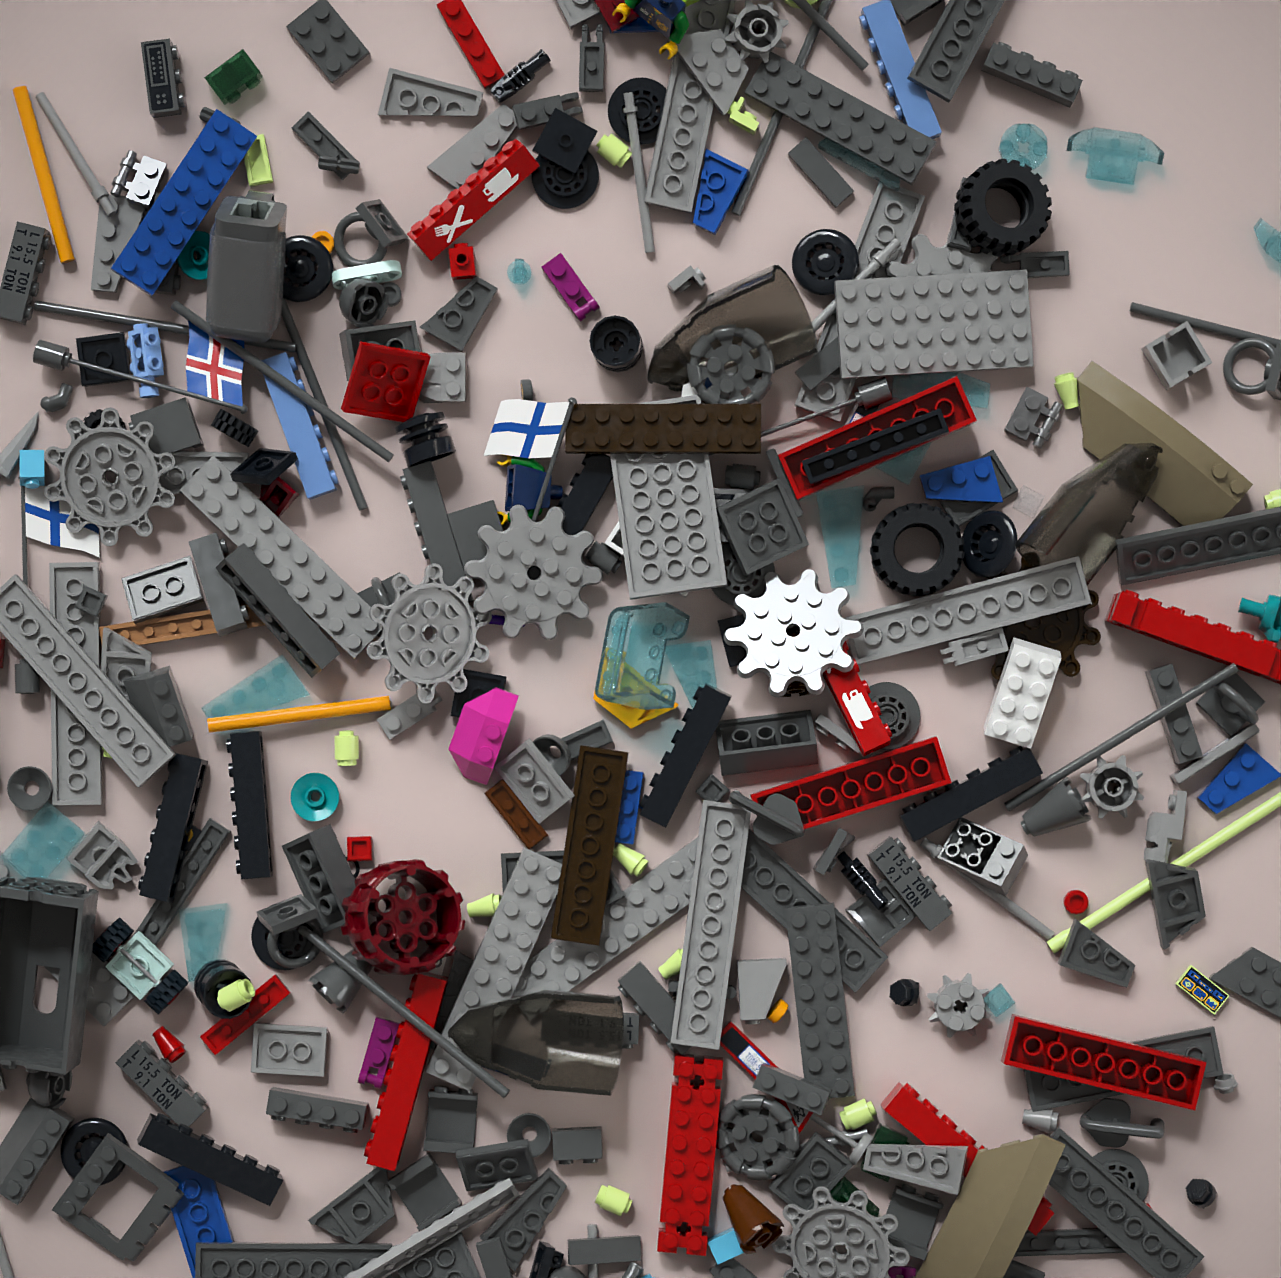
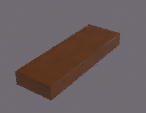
(516, 814)

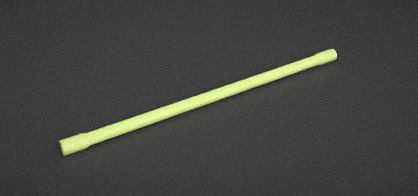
(1058, 941)

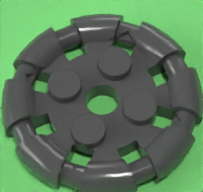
(731, 352)
(747, 1147)

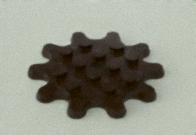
(1056, 631)

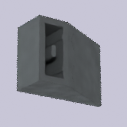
(983, 855)

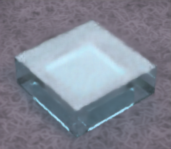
(998, 1000)

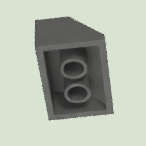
(160, 704)

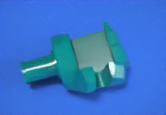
(1268, 613)

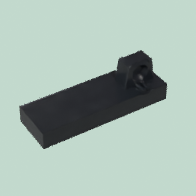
(545, 1258)

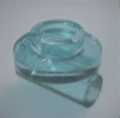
(519, 272)

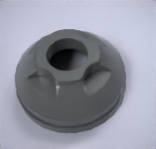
(544, 743)
(17, 785)
(533, 1120)

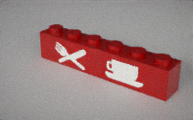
(473, 199)
(857, 708)

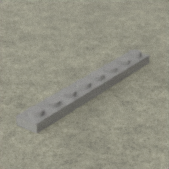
(438, 1232)

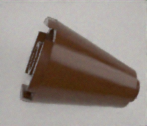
(751, 1219)

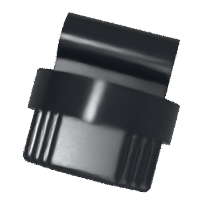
(904, 992)
(1200, 1192)

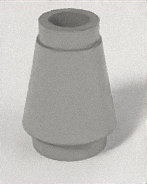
(1044, 1120)

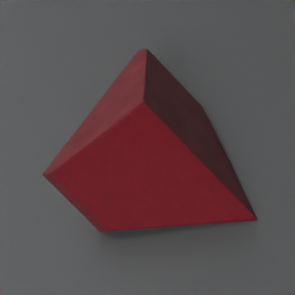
(278, 496)

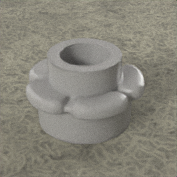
(1225, 1083)

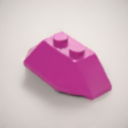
(482, 733)

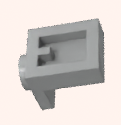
(682, 281)

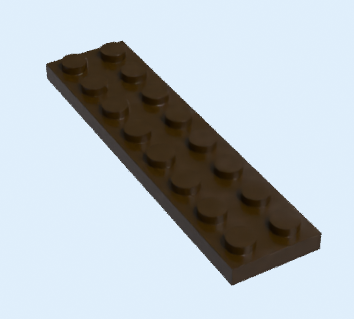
(664, 429)
(589, 845)

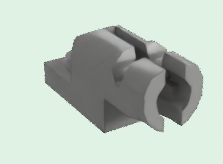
(1164, 826)

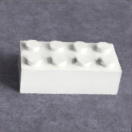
(1022, 692)

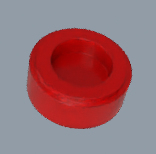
(1075, 902)

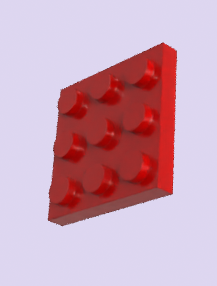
(385, 382)

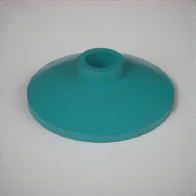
(197, 268)
(302, 793)

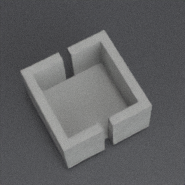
(1177, 355)

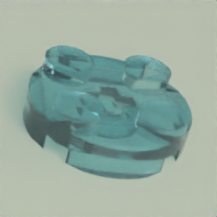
(1024, 133)

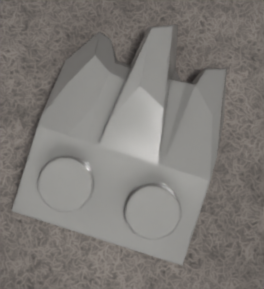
(445, 379)
(102, 857)

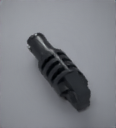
(519, 76)
(862, 880)

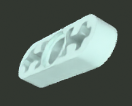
(378, 272)

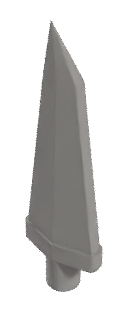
(11, 454)

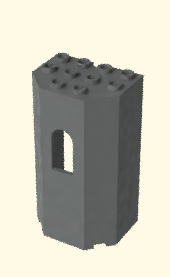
(49, 927)

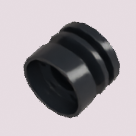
(606, 334)
(425, 439)
(206, 985)

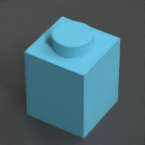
(32, 468)
(724, 1245)

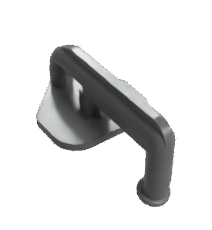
(775, 820)
(1110, 1124)

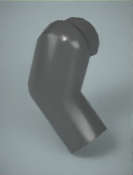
(58, 401)
(875, 495)

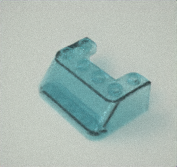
(635, 655)

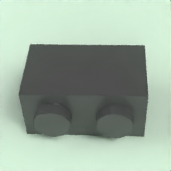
(577, 1144)

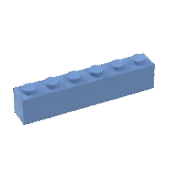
(896, 63)
(300, 431)

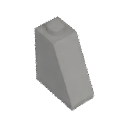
(757, 986)

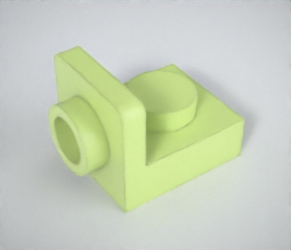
(742, 120)

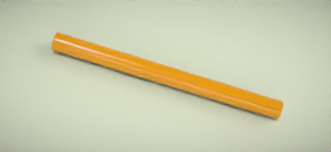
(43, 174)
(298, 714)

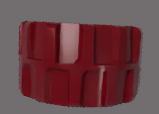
(439, 936)

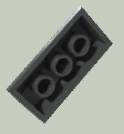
(766, 742)
(322, 874)
(29, 1148)

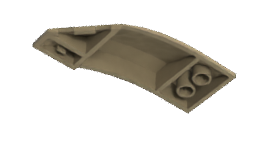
(1191, 478)
(993, 1210)

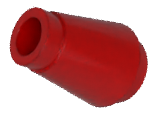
(169, 1045)

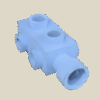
(147, 356)

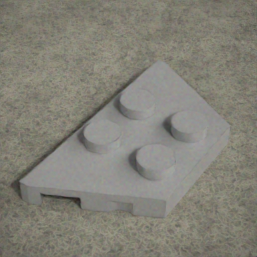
(713, 65)
(123, 659)

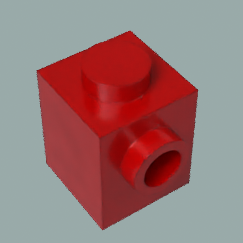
(462, 262)

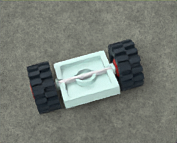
(139, 965)

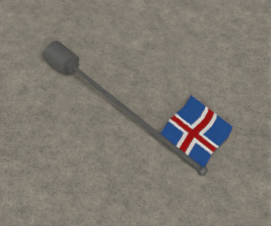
(211, 369)

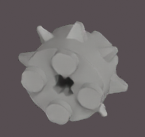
(753, 44)
(1124, 792)
(965, 992)

